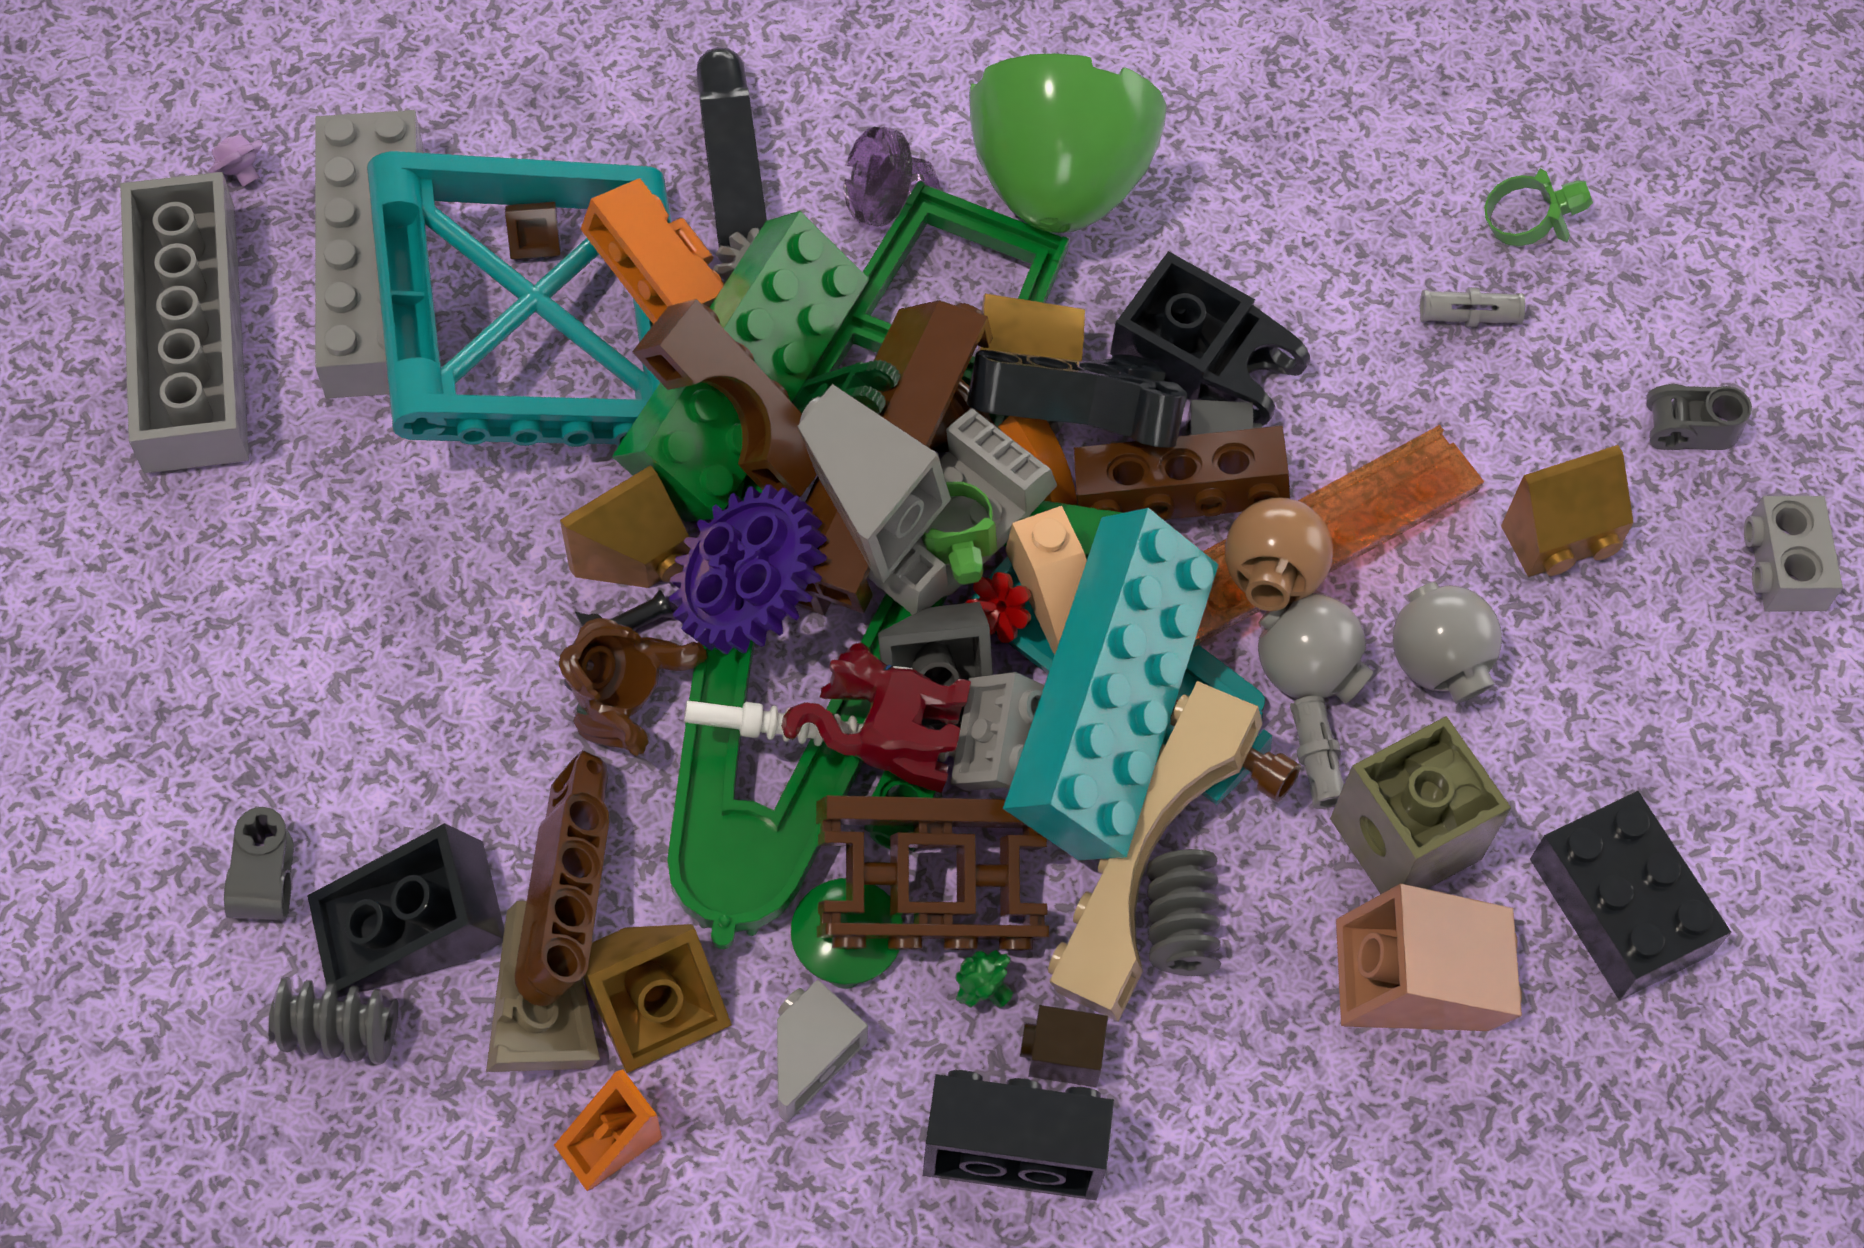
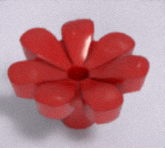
(1003, 605)

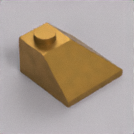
(626, 534)
(654, 991)

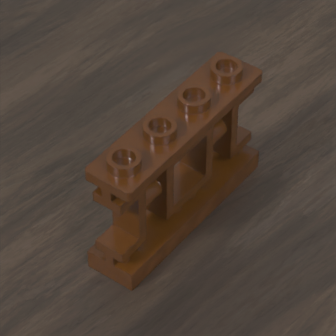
(932, 828)

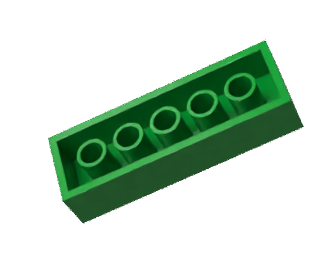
(783, 308)

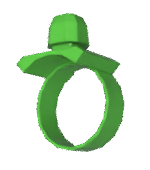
(1572, 198)
(965, 548)

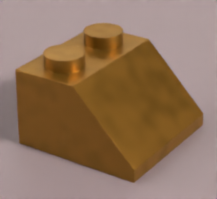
(1570, 512)

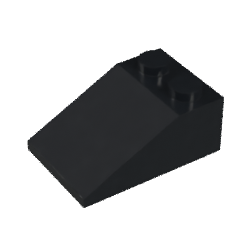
(408, 912)

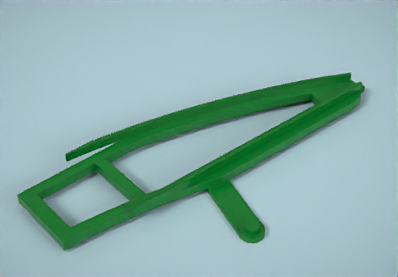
(737, 859)

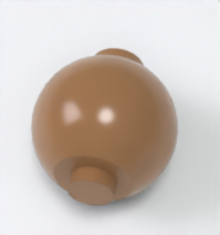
(1278, 552)

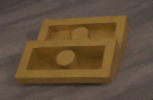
(1034, 327)

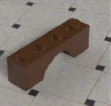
(694, 348)

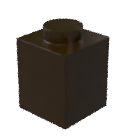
(1065, 1045)

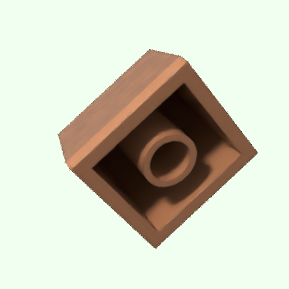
(1428, 962)

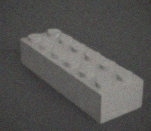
(347, 296)
(183, 323)

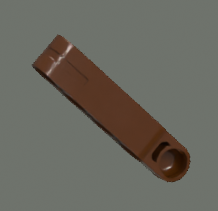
(564, 883)

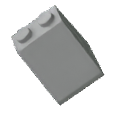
(875, 476)

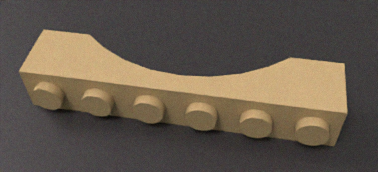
(1204, 748)

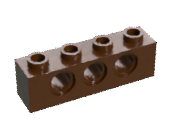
(1193, 479)

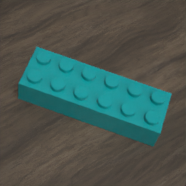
(1112, 686)

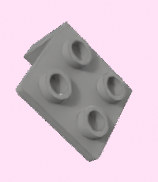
(994, 730)

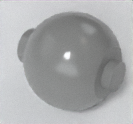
(1448, 640)
(1314, 649)

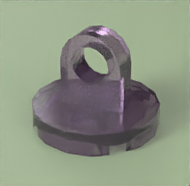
(883, 176)

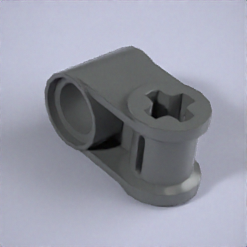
(1694, 416)
(259, 875)

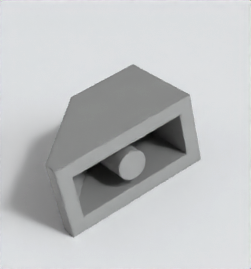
(813, 1044)

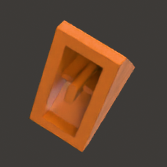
(609, 1132)

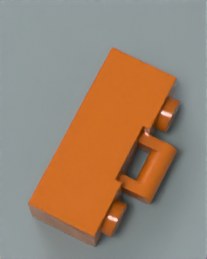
(649, 256)

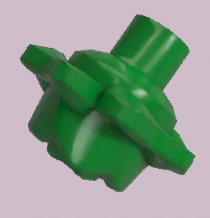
(983, 978)

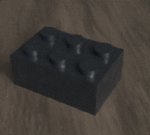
(1629, 895)
(1018, 1135)

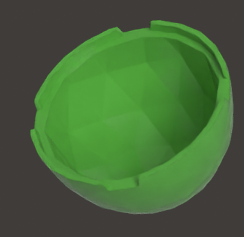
(1064, 136)

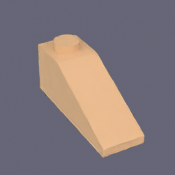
(1050, 565)

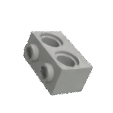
(1804, 553)

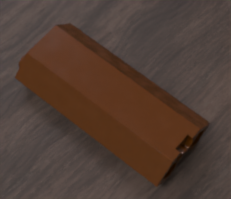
(931, 351)

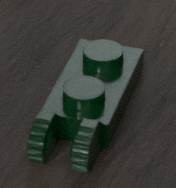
(856, 380)

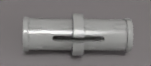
(1505, 307)
(1318, 750)

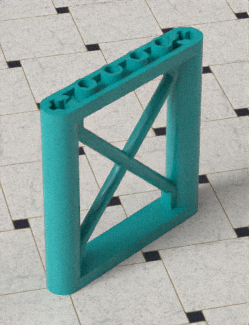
(419, 389)

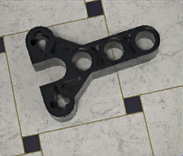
(1110, 394)

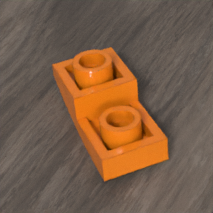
(1041, 442)

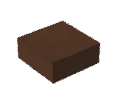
(532, 230)

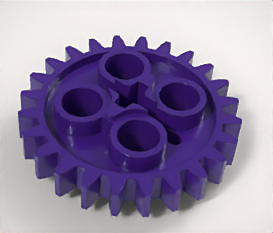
(748, 569)

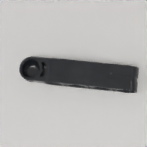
(730, 144)

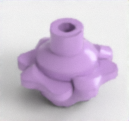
(236, 158)

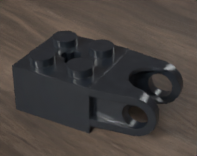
(1206, 336)

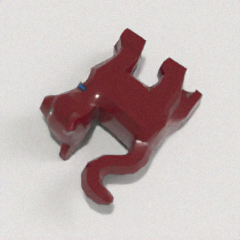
(893, 729)

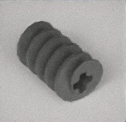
(1178, 912)
(332, 1022)

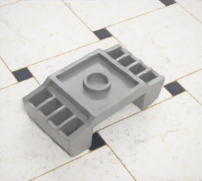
(1002, 471)

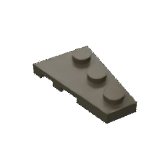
(534, 1035)

